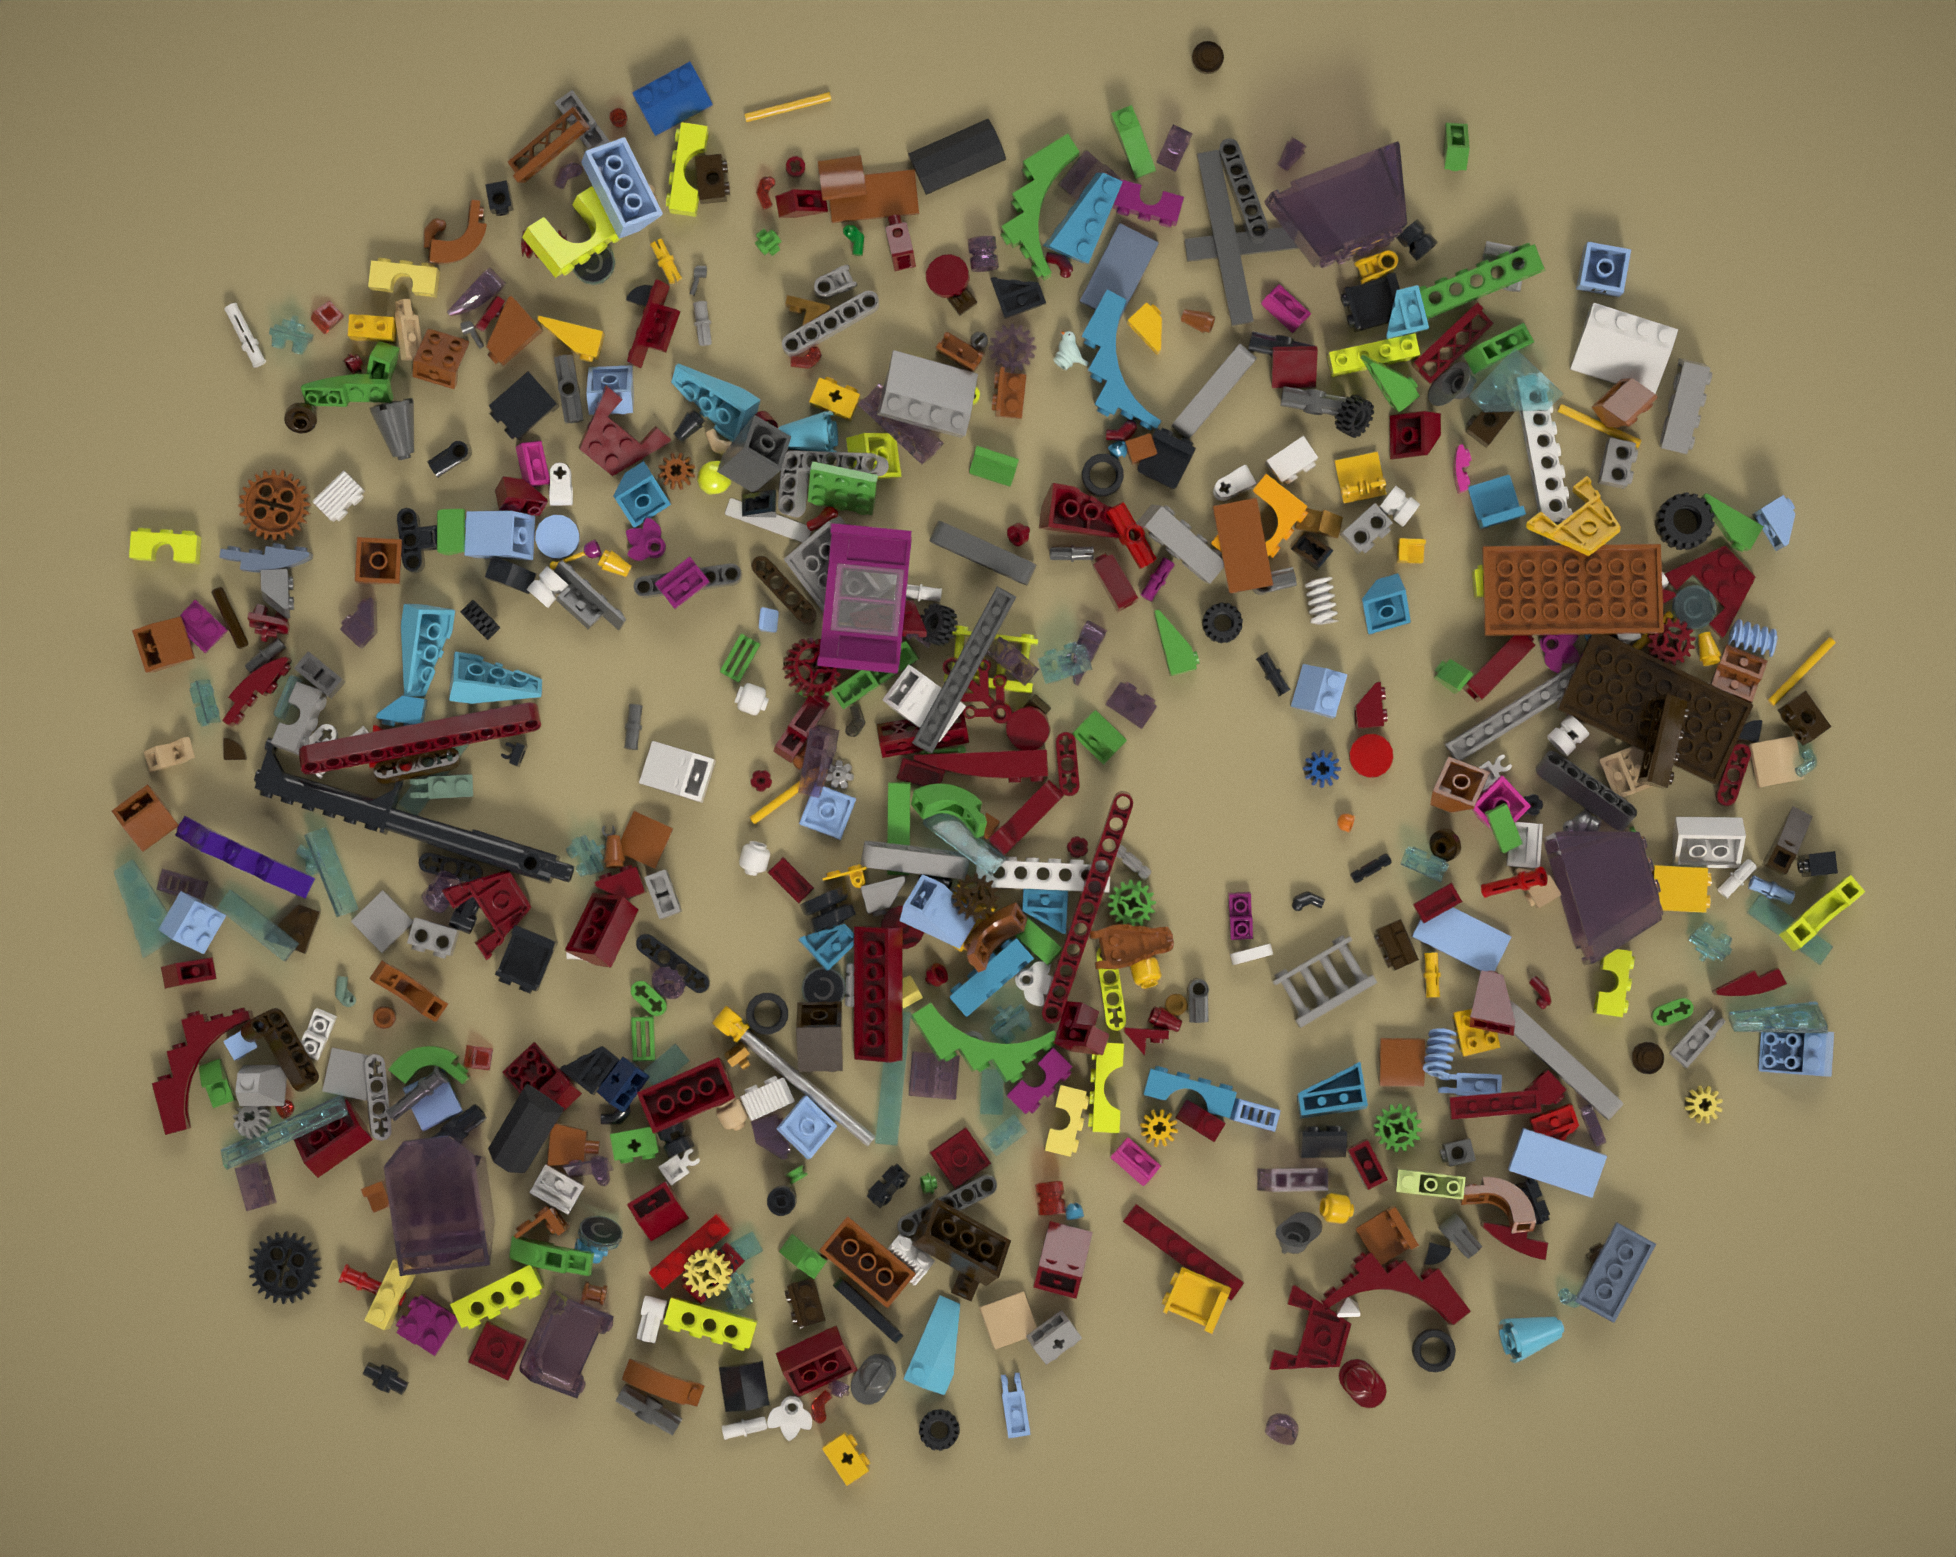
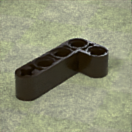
(300, 1072)

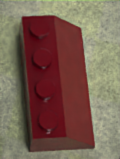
(686, 1095)

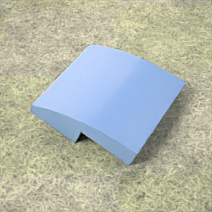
(436, 1107)

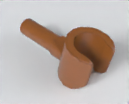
(799, 759)

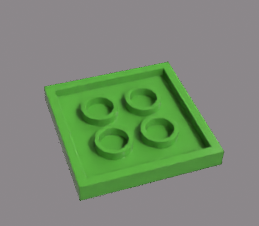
(842, 488)

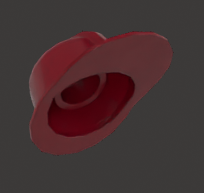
(1362, 1383)

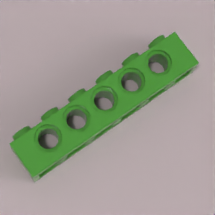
(1469, 293)

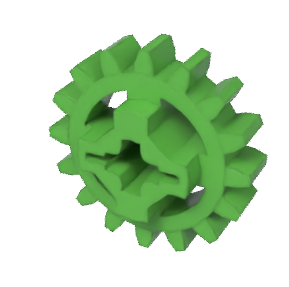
(1117, 898)
(1392, 1137)

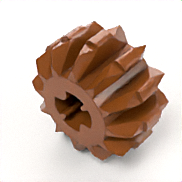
(685, 468)

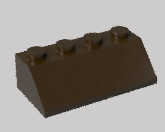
(1662, 741)
(962, 1243)

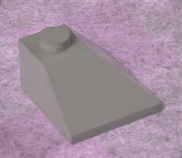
(882, 895)
(261, 1085)

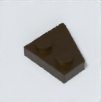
(300, 926)

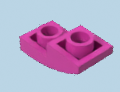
(1461, 461)

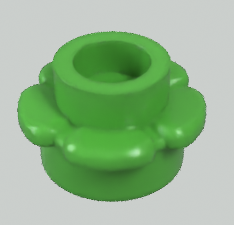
(928, 1183)

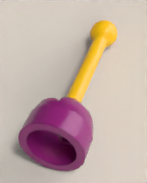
(591, 550)

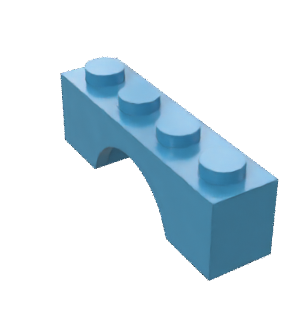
(1217, 1099)

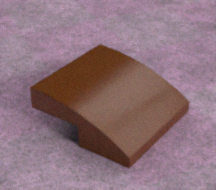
(842, 177)
(1739, 673)
(645, 839)
(1402, 1062)

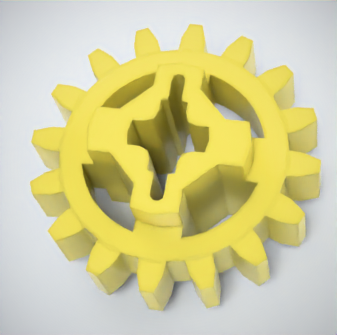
(698, 1274)

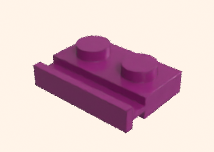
(682, 582)
(202, 626)

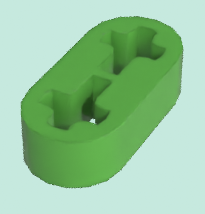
(645, 1002)
(1674, 1017)

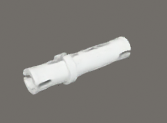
(256, 358)

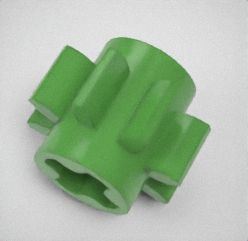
(768, 242)

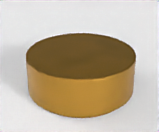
(1176, 1004)

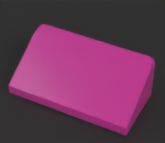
(1285, 308)
(533, 463)
(1135, 1161)

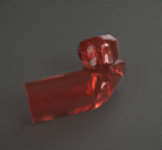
(762, 191)
(808, 361)
(818, 1407)

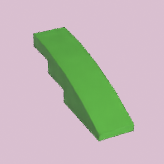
(867, 681)
(898, 816)

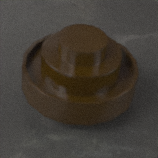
(1207, 57)
(300, 418)
(1445, 844)
(1647, 1058)

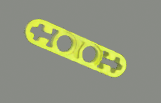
(1107, 988)

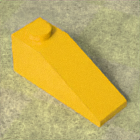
(580, 339)

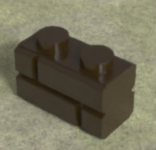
(1396, 945)

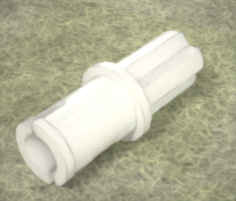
(924, 593)
(1737, 878)
(744, 1427)

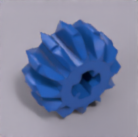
(1326, 763)

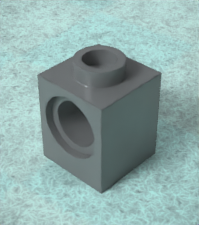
(1467, 1152)

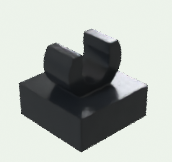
(517, 753)

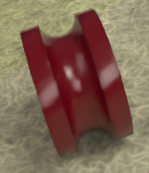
(789, 168)

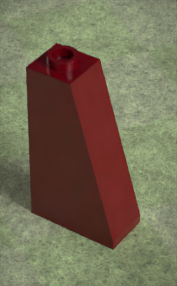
(1498, 666)

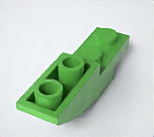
(347, 388)
(551, 1257)

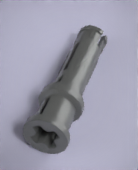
(424, 1088)

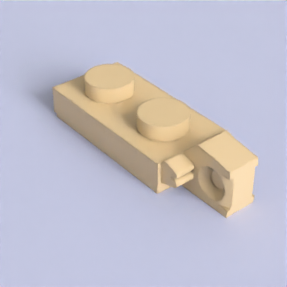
(407, 329)

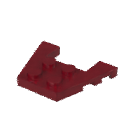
(612, 445)
(1721, 575)
(499, 901)
(1321, 1340)

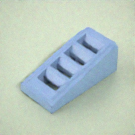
(1237, 1108)

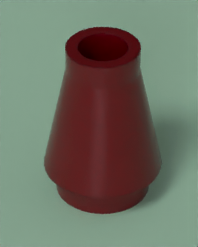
(1163, 1019)

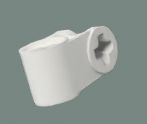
(1237, 482)
(560, 489)

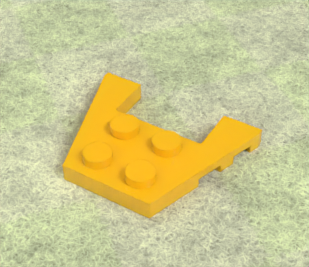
(1584, 529)

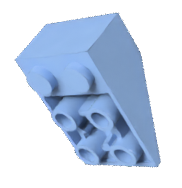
(932, 912)
(1797, 1053)

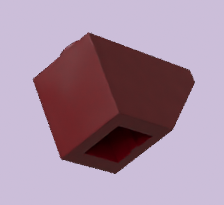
(519, 496)
(1369, 710)
(626, 883)

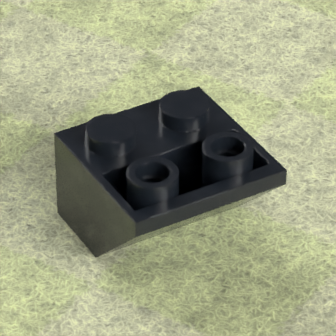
(1322, 1143)

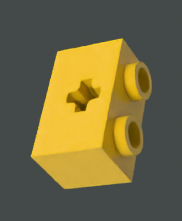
(372, 328)
(842, 408)
(847, 1470)

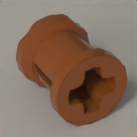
(594, 1293)

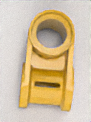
(1375, 267)

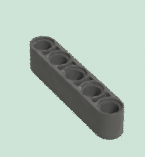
(1243, 181)
(982, 553)
(720, 581)
(1586, 790)
(955, 1196)

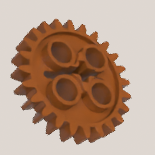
(269, 524)

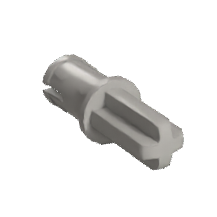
(702, 323)

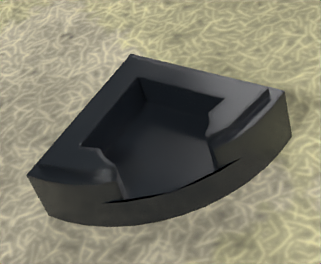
(639, 295)
(1751, 731)
(1436, 1253)

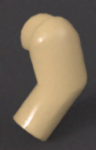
(717, 445)

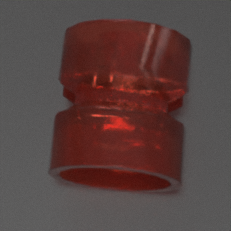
(1050, 1198)

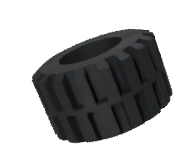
(1703, 517)

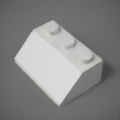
(1708, 842)

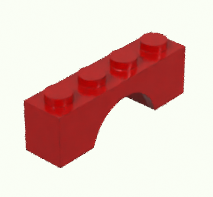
(703, 1238)

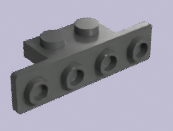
(584, 601)

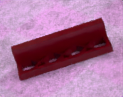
(1451, 334)
(901, 740)
(1495, 1104)

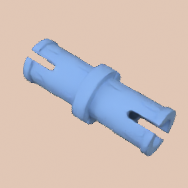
(1771, 890)

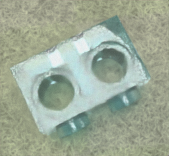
(1066, 667)

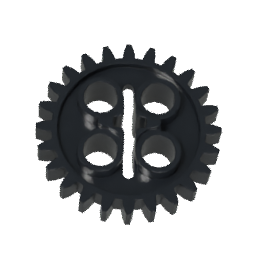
(265, 1260)

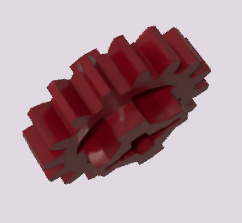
(1678, 636)

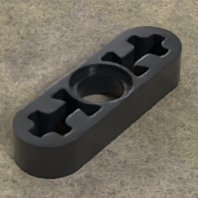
(436, 858)

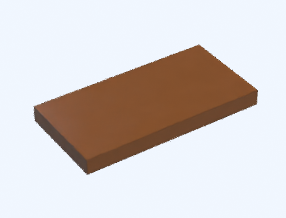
(886, 196)
(1243, 545)

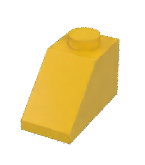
(1148, 326)

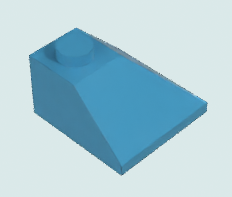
(640, 495)
(1386, 604)

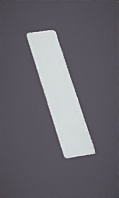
(778, 525)

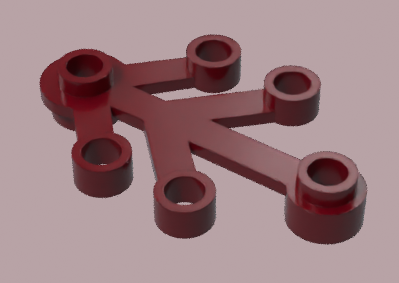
(980, 693)

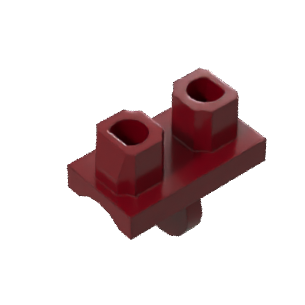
(267, 625)

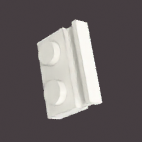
(1529, 853)
(557, 1189)

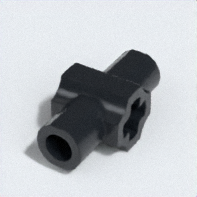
(385, 1378)

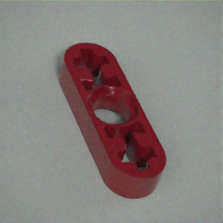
(1062, 781)
(1733, 792)

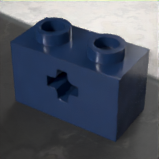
(623, 1084)

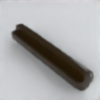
(230, 618)

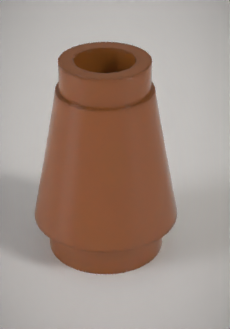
(1198, 320)
(613, 853)

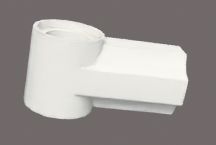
(652, 1314)

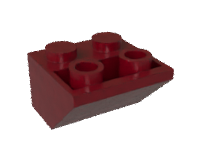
(658, 1211)

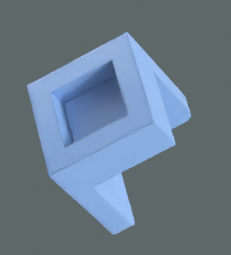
(238, 1046)

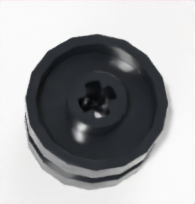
(828, 910)

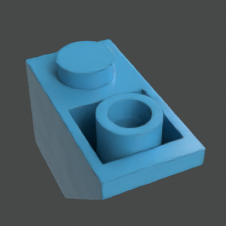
(404, 710)

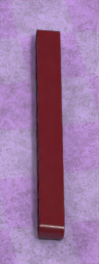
(419, 738)
(1087, 918)

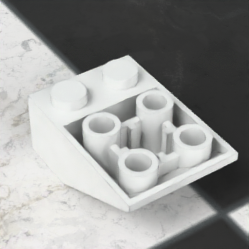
(914, 696)
(677, 771)

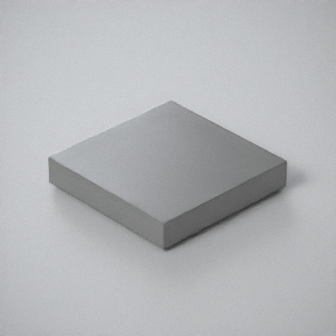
(382, 921)
(346, 1074)

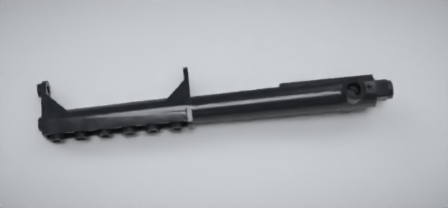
(383, 814)

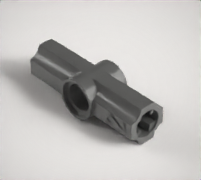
(1311, 401)
(570, 402)
(649, 1409)

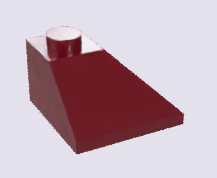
(1413, 434)

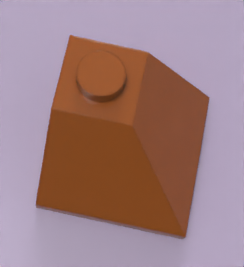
(1458, 786)

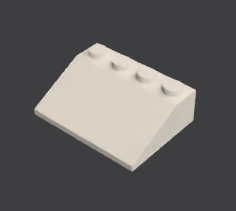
(1623, 347)

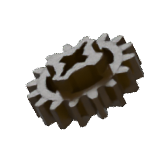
(984, 901)

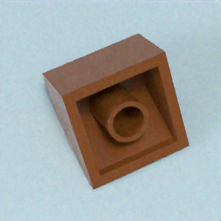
(378, 561)

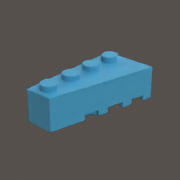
(1085, 220)
(987, 982)

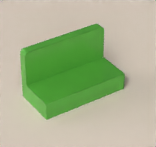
(993, 466)
(1099, 737)

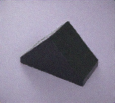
(760, 504)
(1311, 550)

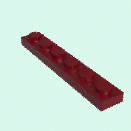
(1180, 1249)

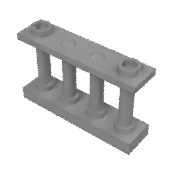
(1324, 1003)

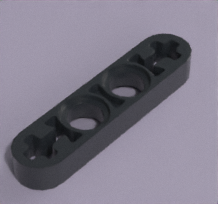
(674, 961)
(868, 1310)

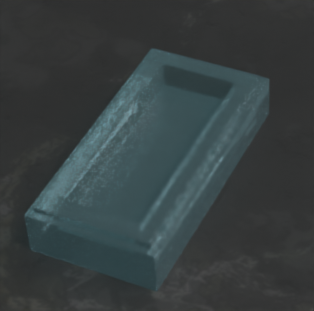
(283, 705)
(666, 1065)
(991, 1092)

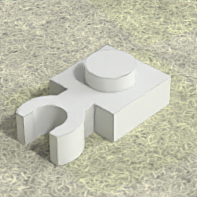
(1494, 770)
(676, 1167)

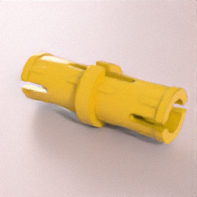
(666, 261)
(1431, 975)

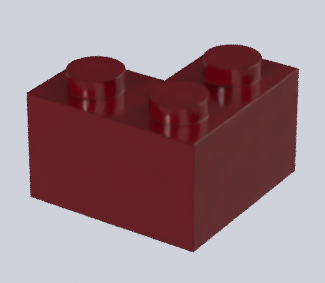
(1078, 1030)

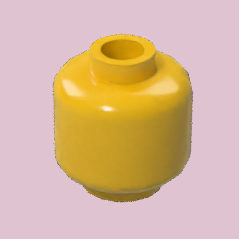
(1146, 973)
(1336, 1208)

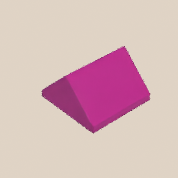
(1498, 793)

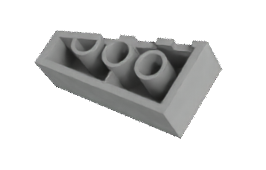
(1685, 406)
(1182, 542)

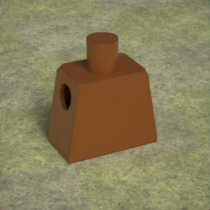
(569, 1144)

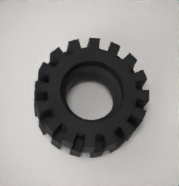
(1354, 416)
(1222, 609)
(480, 619)
(939, 624)
(939, 1443)

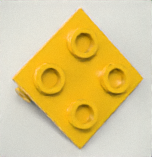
(1360, 477)
(856, 875)
(1473, 1039)

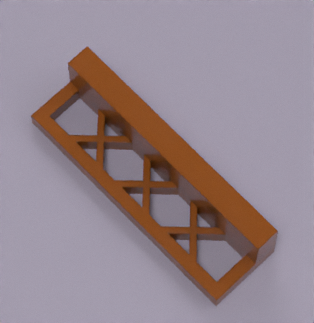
(552, 149)

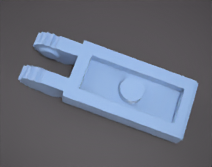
(1473, 1084)
(1015, 1408)

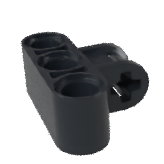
(423, 543)

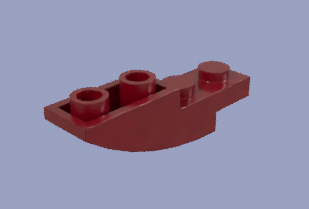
(263, 681)

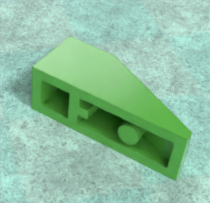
(1133, 141)
(1498, 348)
(1395, 387)
(1734, 525)
(1176, 649)

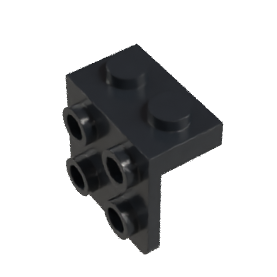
(1170, 461)

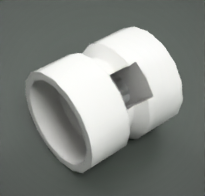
(1399, 506)
(547, 586)
(1564, 742)

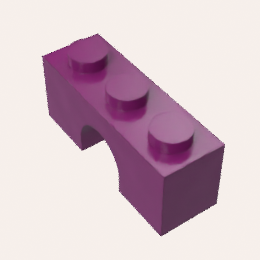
(1165, 211)
(1055, 1069)

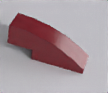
(798, 729)
(1752, 984)
(1517, 1241)

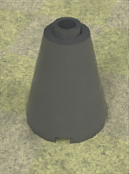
(396, 426)

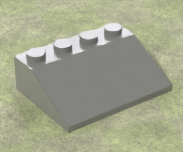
(928, 394)
(812, 560)

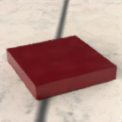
(1294, 367)
(960, 1157)
(497, 1350)

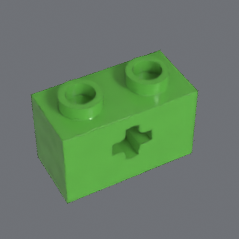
(622, 1140)

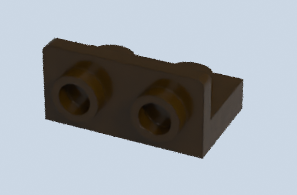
(805, 1303)

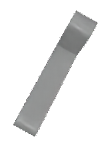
(801, 472)

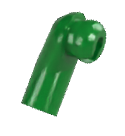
(856, 238)

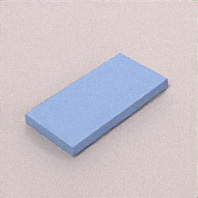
(1464, 939)
(1557, 1162)

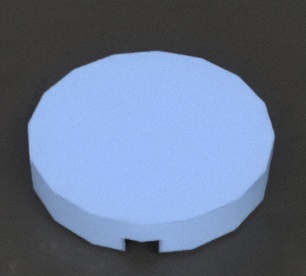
(557, 536)

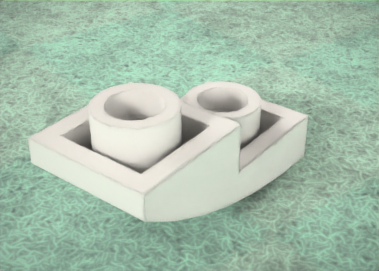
(318, 1033)

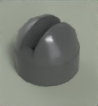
(982, 344)

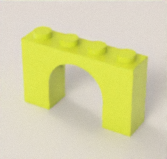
(561, 255)

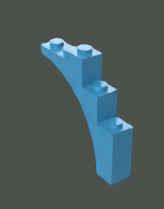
(1102, 333)

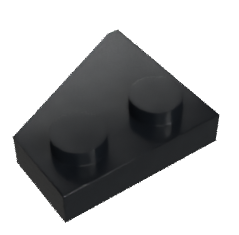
(1017, 296)
(591, 1069)

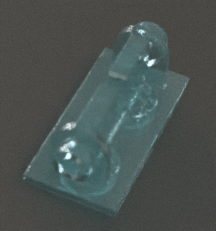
(203, 692)
(1416, 860)

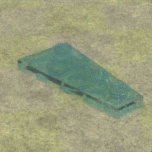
(142, 907)
(1784, 1019)

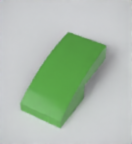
(1039, 942)

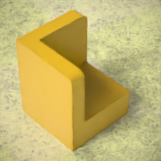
(1410, 550)

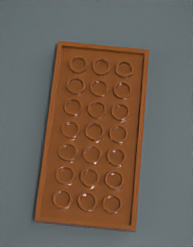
(1572, 593)

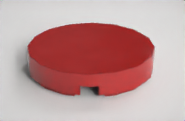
(1371, 755)

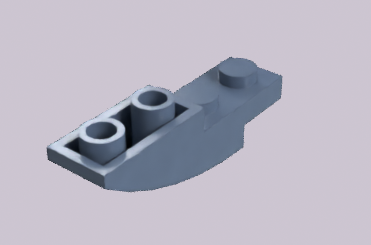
(274, 558)

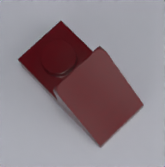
(1139, 1035)

